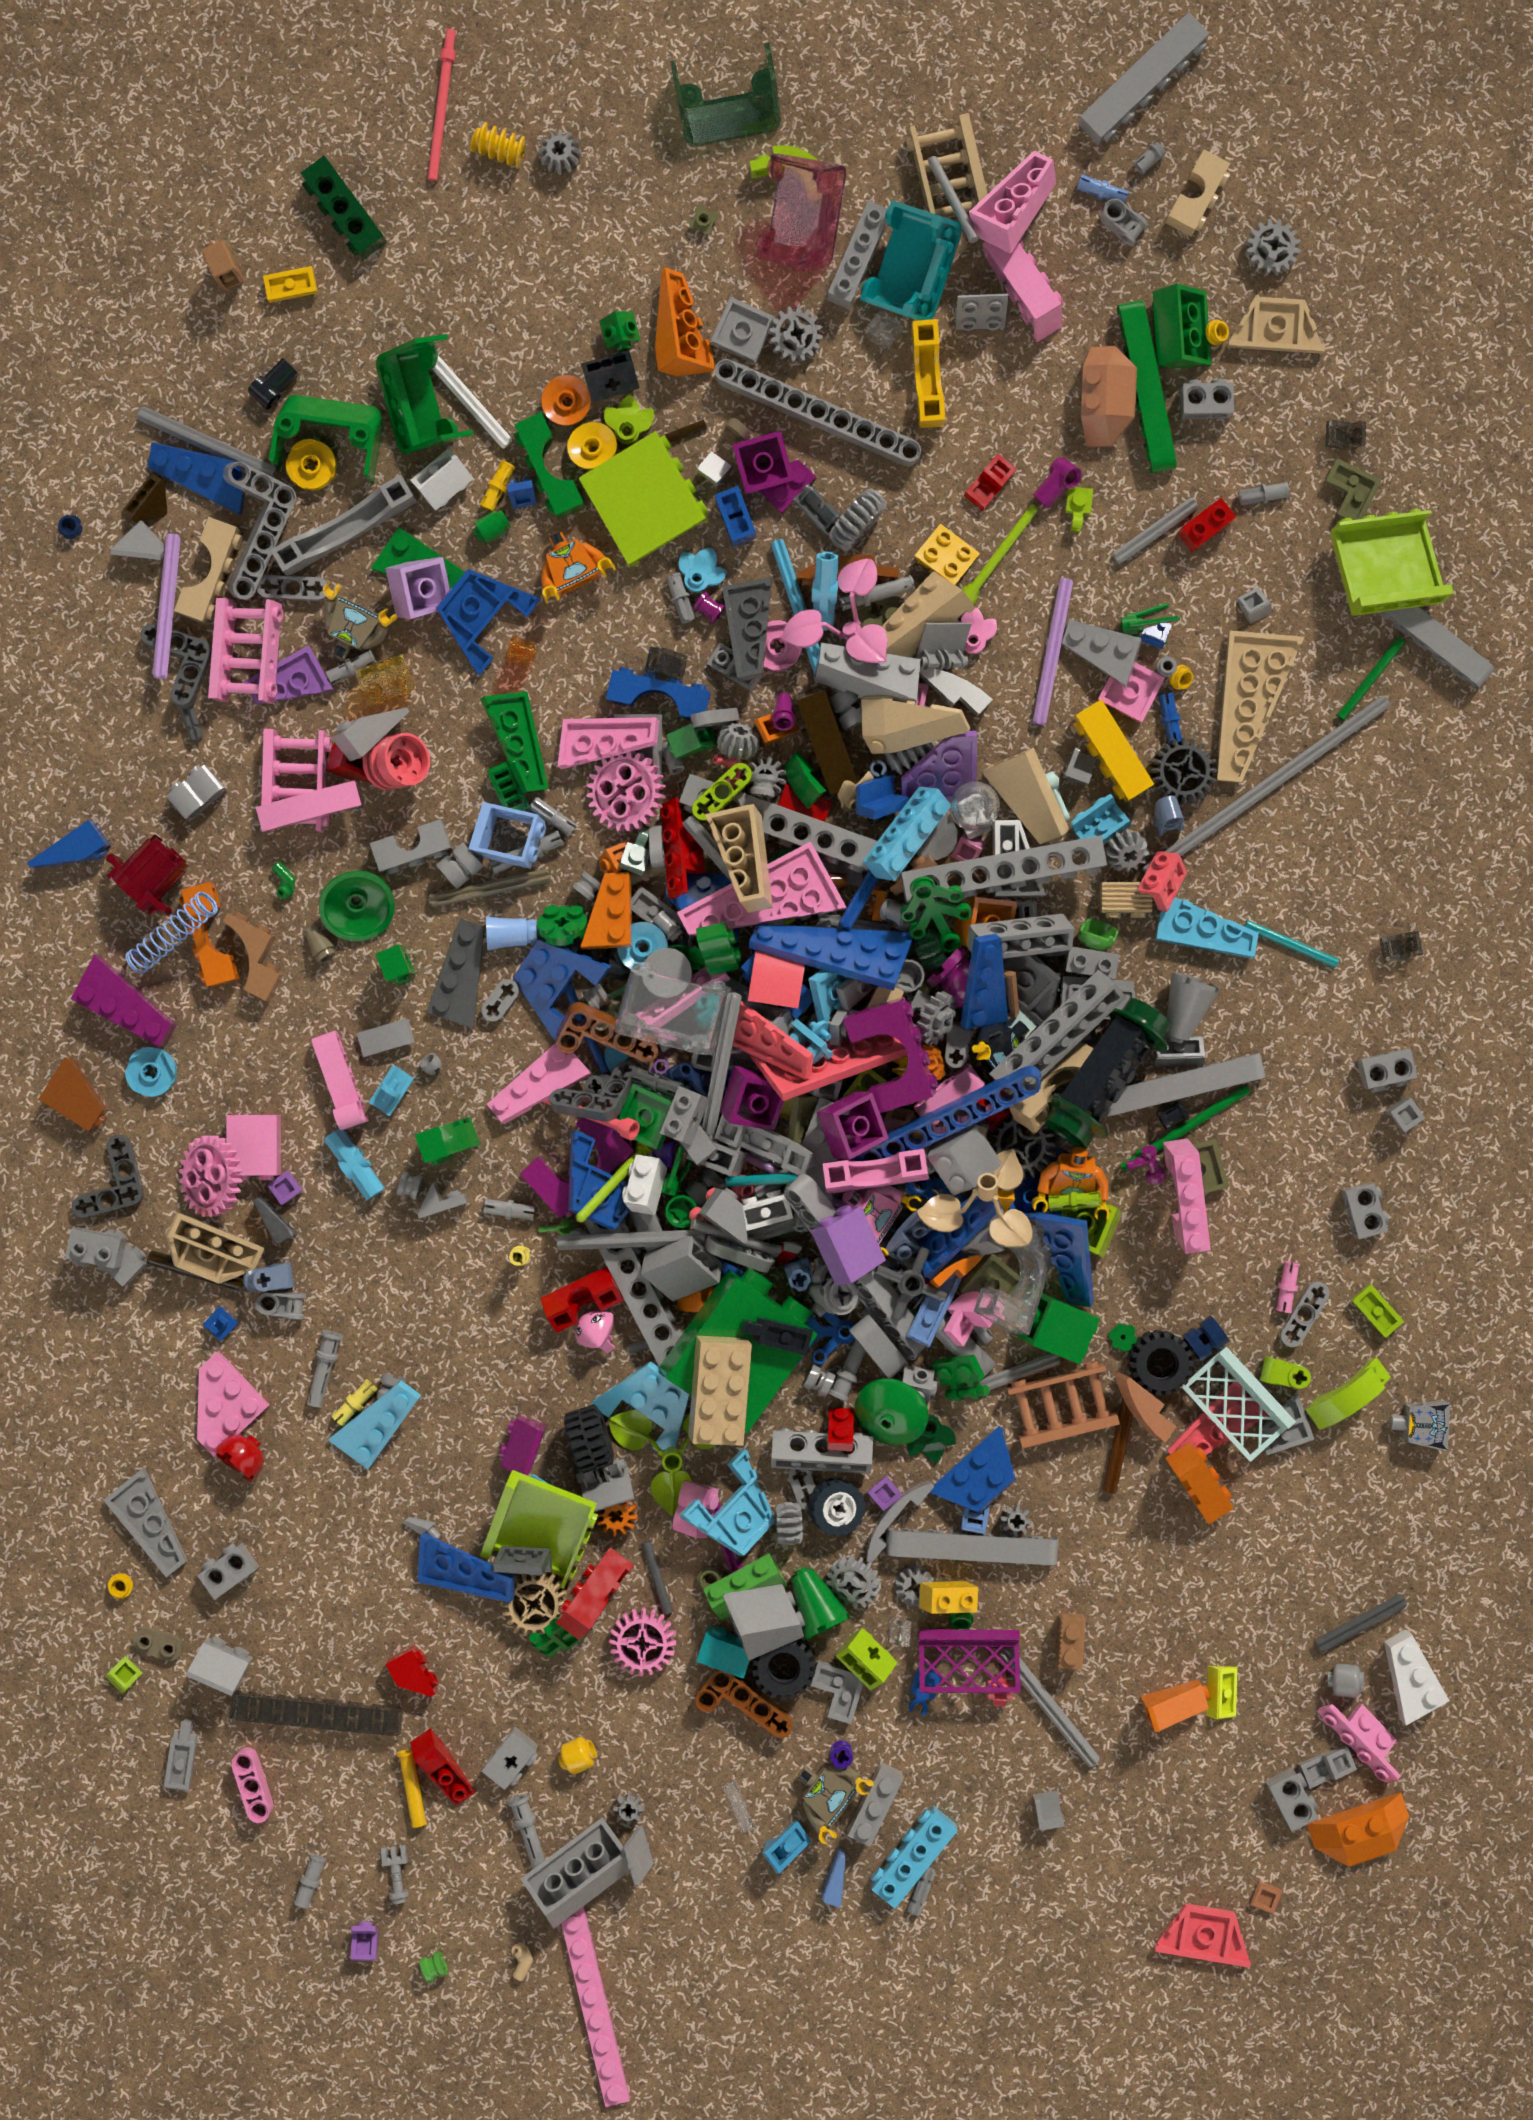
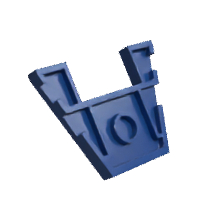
(472, 605)
(548, 973)
(588, 1180)

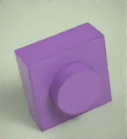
(285, 1187)
(884, 1493)

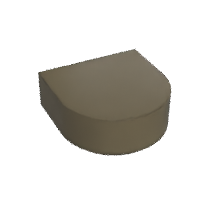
(738, 429)

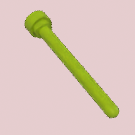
(972, 589)
(611, 1184)

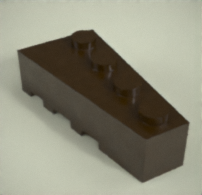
(825, 739)

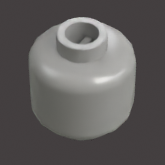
(1346, 1680)

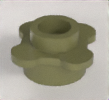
(705, 227)

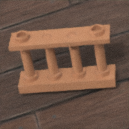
(1055, 1429)

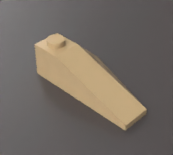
(898, 726)

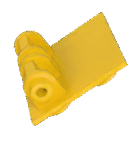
(946, 555)

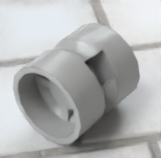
(848, 708)
(460, 865)
(910, 977)

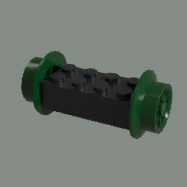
(1106, 1072)

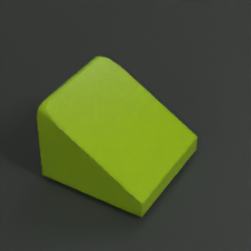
(123, 1674)

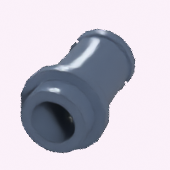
(880, 764)

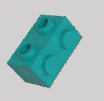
(723, 1652)

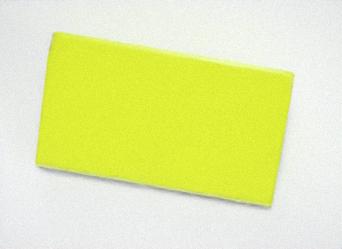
(1222, 1691)

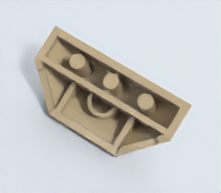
(210, 1250)

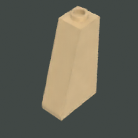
(1028, 793)

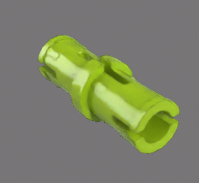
(1075, 1201)

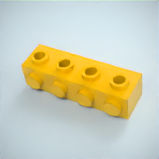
(1113, 751)

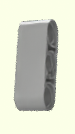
(878, 1346)

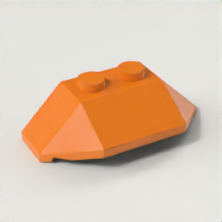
(1361, 1831)

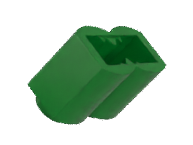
(718, 948)

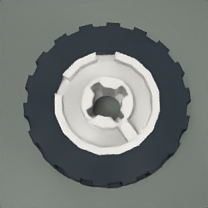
(836, 1493)

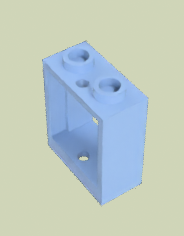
(485, 827)

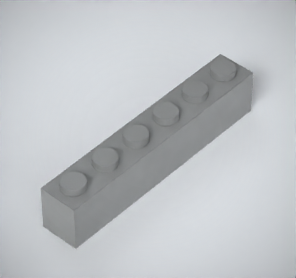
(1143, 79)

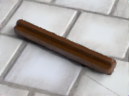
(1118, 1449)

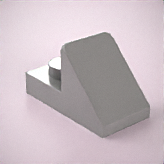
(433, 1202)

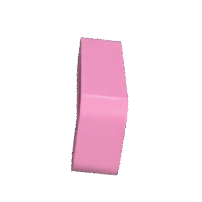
(340, 1081)

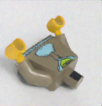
(352, 623)
(829, 1795)

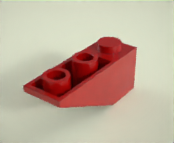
(441, 1767)

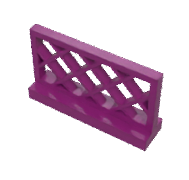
(969, 1639)

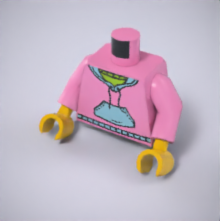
(880, 1207)

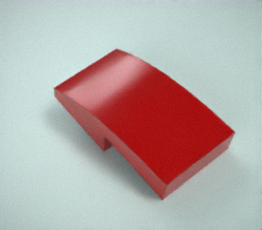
(990, 482)

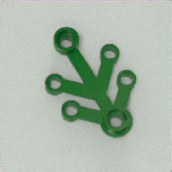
(924, 889)

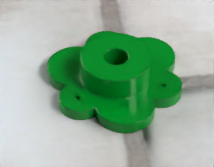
(1116, 1336)

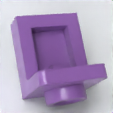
(364, 1942)

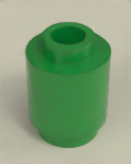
(491, 527)

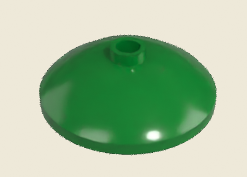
(356, 919)
(892, 1402)

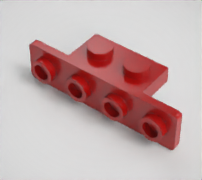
(680, 850)

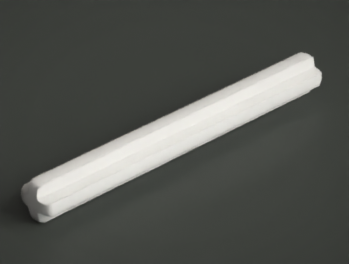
(472, 404)

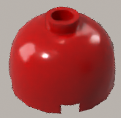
(241, 1455)

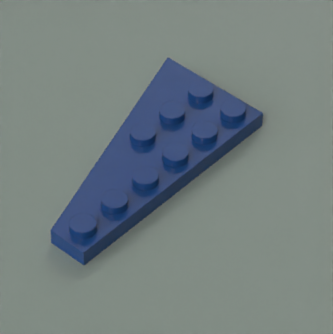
(856, 953)

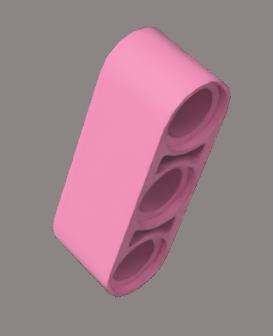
(957, 1085)
(252, 1796)

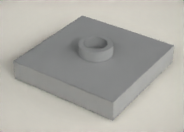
(742, 330)

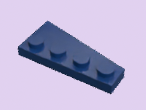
(198, 473)
(946, 1245)
(1070, 1255)

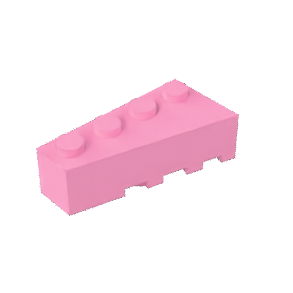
(1014, 202)

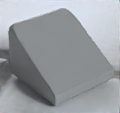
(1254, 605)

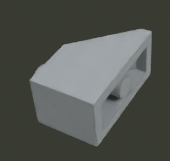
(726, 1214)

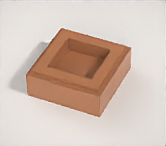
(1265, 1897)

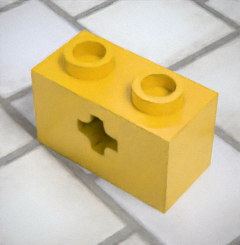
(948, 1597)

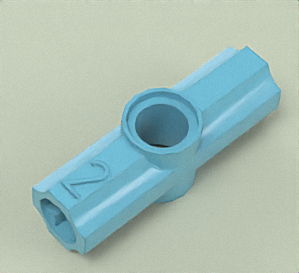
(825, 586)
(354, 1164)

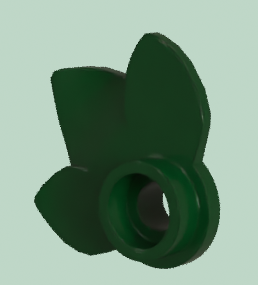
(933, 1441)

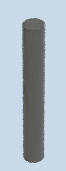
(657, 1577)

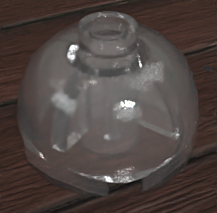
(974, 806)

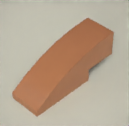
(1145, 1408)

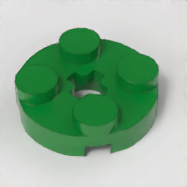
(573, 922)

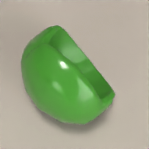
(1097, 935)

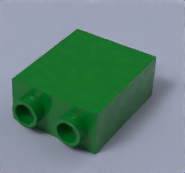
(722, 1316)

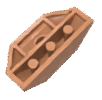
(1107, 395)

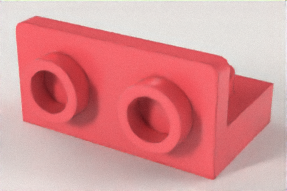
(1163, 879)

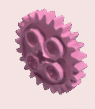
(637, 809)
(210, 1176)

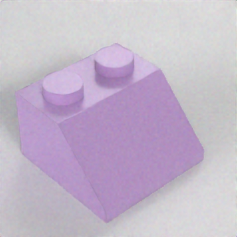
(417, 586)

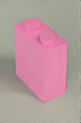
(257, 1144)

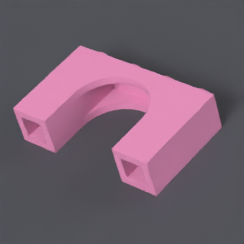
(1191, 1222)

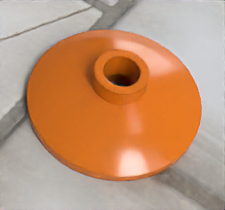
(557, 391)

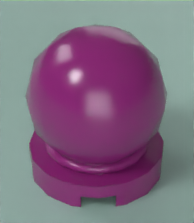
(953, 976)

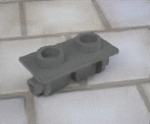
(821, 514)

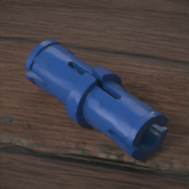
(1170, 717)

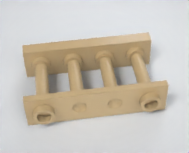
(968, 155)

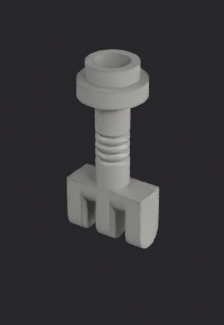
(398, 1895)

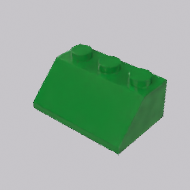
(1181, 327)

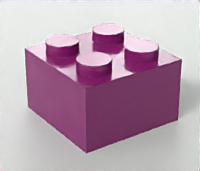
(751, 1100)
(852, 1125)

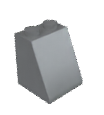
(764, 1618)

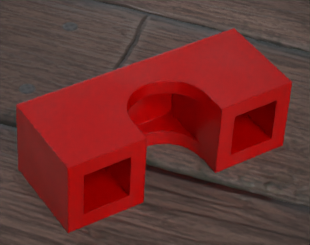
(564, 1303)

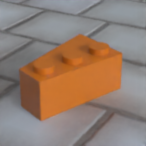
(1200, 1482)

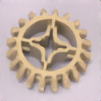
(522, 1620)

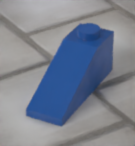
(78, 846)

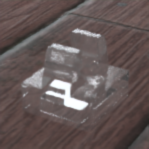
(899, 1631)

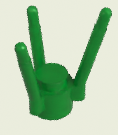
(1133, 624)
(671, 1181)

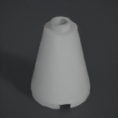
(1188, 1004)

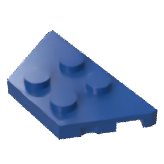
(979, 1475)

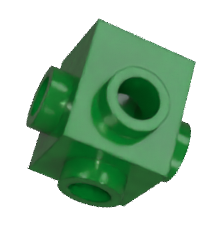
(619, 331)

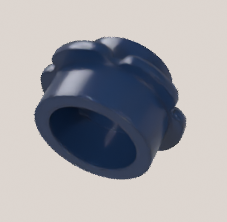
(68, 520)

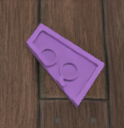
(297, 677)

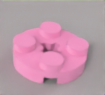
(787, 656)

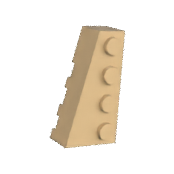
(931, 602)
(744, 852)

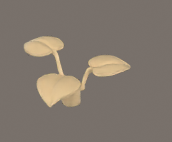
(1008, 1230)

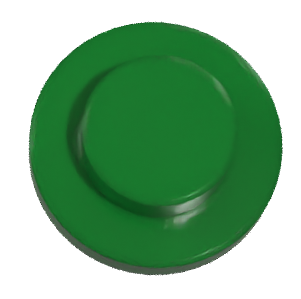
(961, 1621)

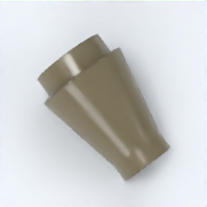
(319, 944)

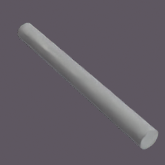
(953, 199)

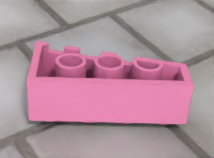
(1028, 287)

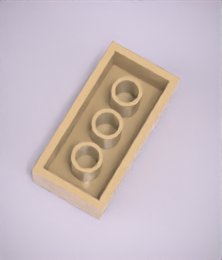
(719, 1390)

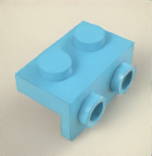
(1101, 819)

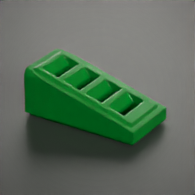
(492, 772)

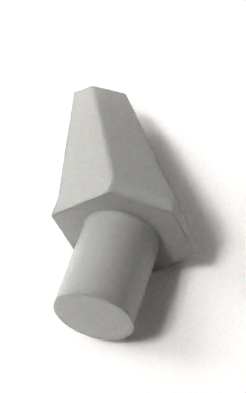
(422, 1526)

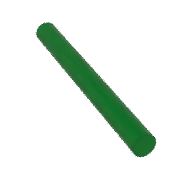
(1370, 678)

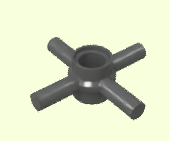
(901, 1279)

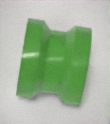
(433, 1967)

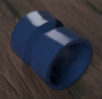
(1212, 1332)

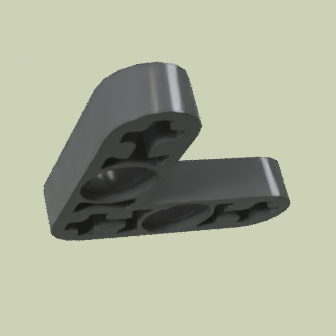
(190, 660)
(601, 1107)
(123, 1183)

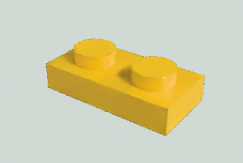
(290, 284)

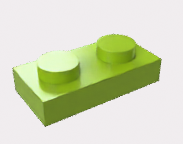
(1377, 1310)

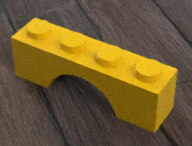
(927, 373)

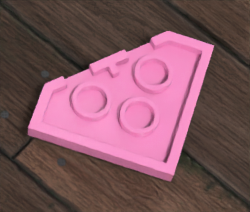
(224, 1402)

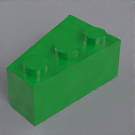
(444, 1140)

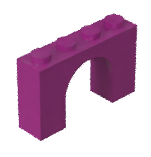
(895, 1020)
(611, 1150)

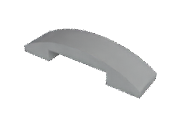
(767, 1144)
(915, 1494)

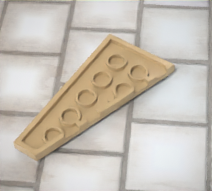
(1252, 684)

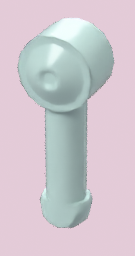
(1054, 783)

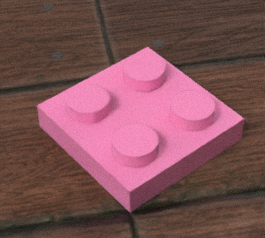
(1138, 695)

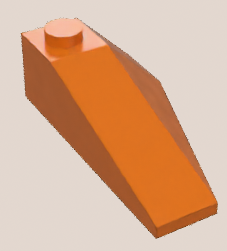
(678, 339)

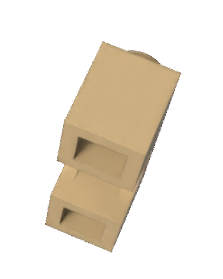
(1188, 212)

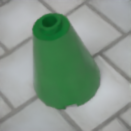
(816, 1603)

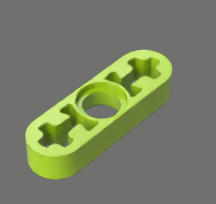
(721, 781)

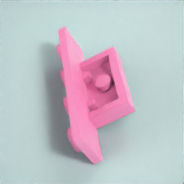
(1365, 1737)

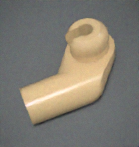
(524, 1960)

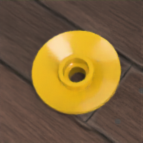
(587, 436)

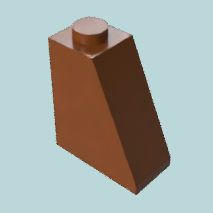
(74, 1096)

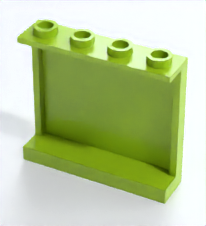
(644, 497)
(1388, 562)
(542, 1517)

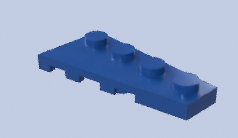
(985, 986)
(459, 1571)

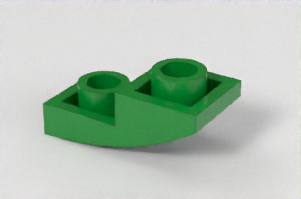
(802, 782)

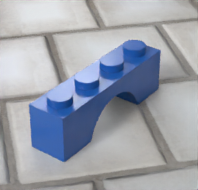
(627, 688)

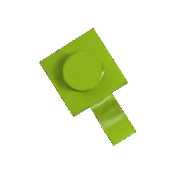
(1078, 504)

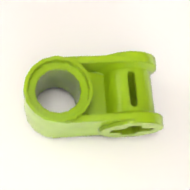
(1280, 1373)

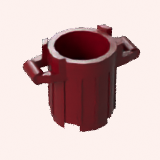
(148, 874)

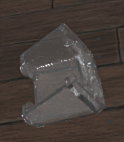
(671, 1010)

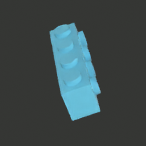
(906, 833)
(913, 1857)

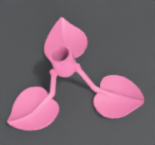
(864, 643)

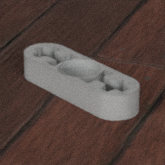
(274, 593)
(714, 717)
(738, 1253)
(1308, 1323)

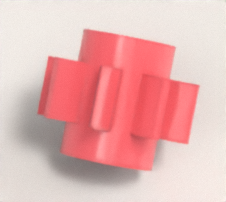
(1000, 1699)

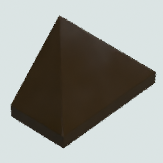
(148, 501)

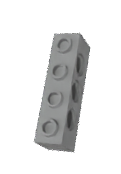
(858, 256)
(1027, 935)
(810, 1459)

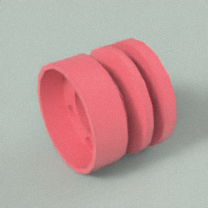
(397, 762)

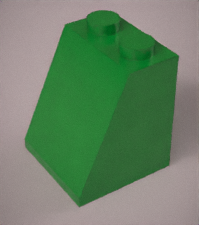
(1061, 1329)

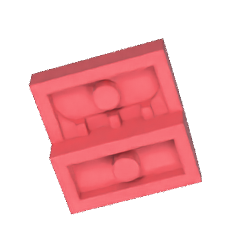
(776, 980)

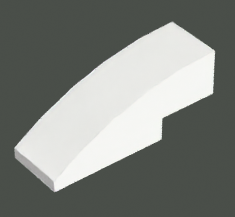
(954, 688)

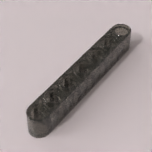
(316, 1714)

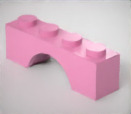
(858, 1175)

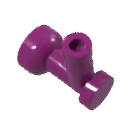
(1155, 1174)

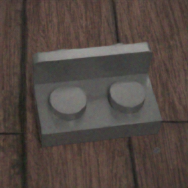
(523, 1560)

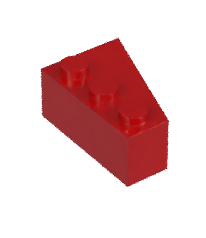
(593, 1593)

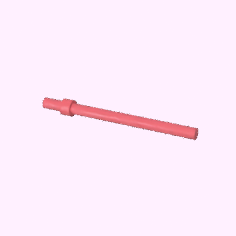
(447, 57)

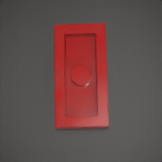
(840, 1429)

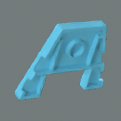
(652, 1396)
(742, 1517)

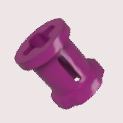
(708, 607)

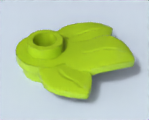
(628, 416)

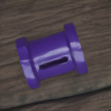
(836, 1749)

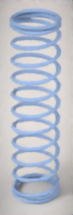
(139, 954)

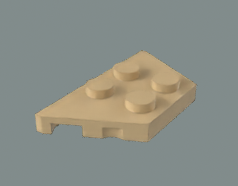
(1277, 326)

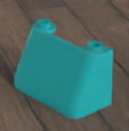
(914, 262)

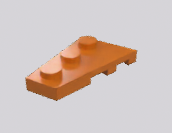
(611, 916)

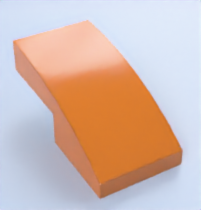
(959, 1268)

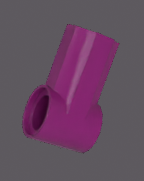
(1062, 476)

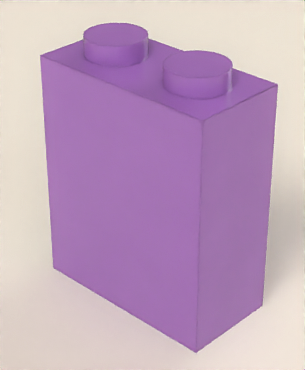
(847, 1244)

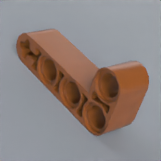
(608, 1037)
(747, 1704)

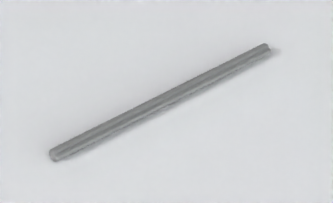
(1278, 777)

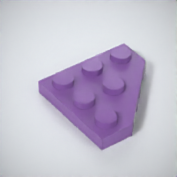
(945, 766)

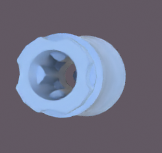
(510, 932)

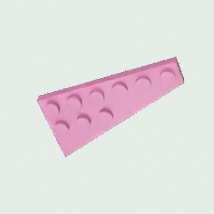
(797, 886)

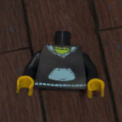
(996, 1043)

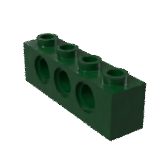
(323, 174)

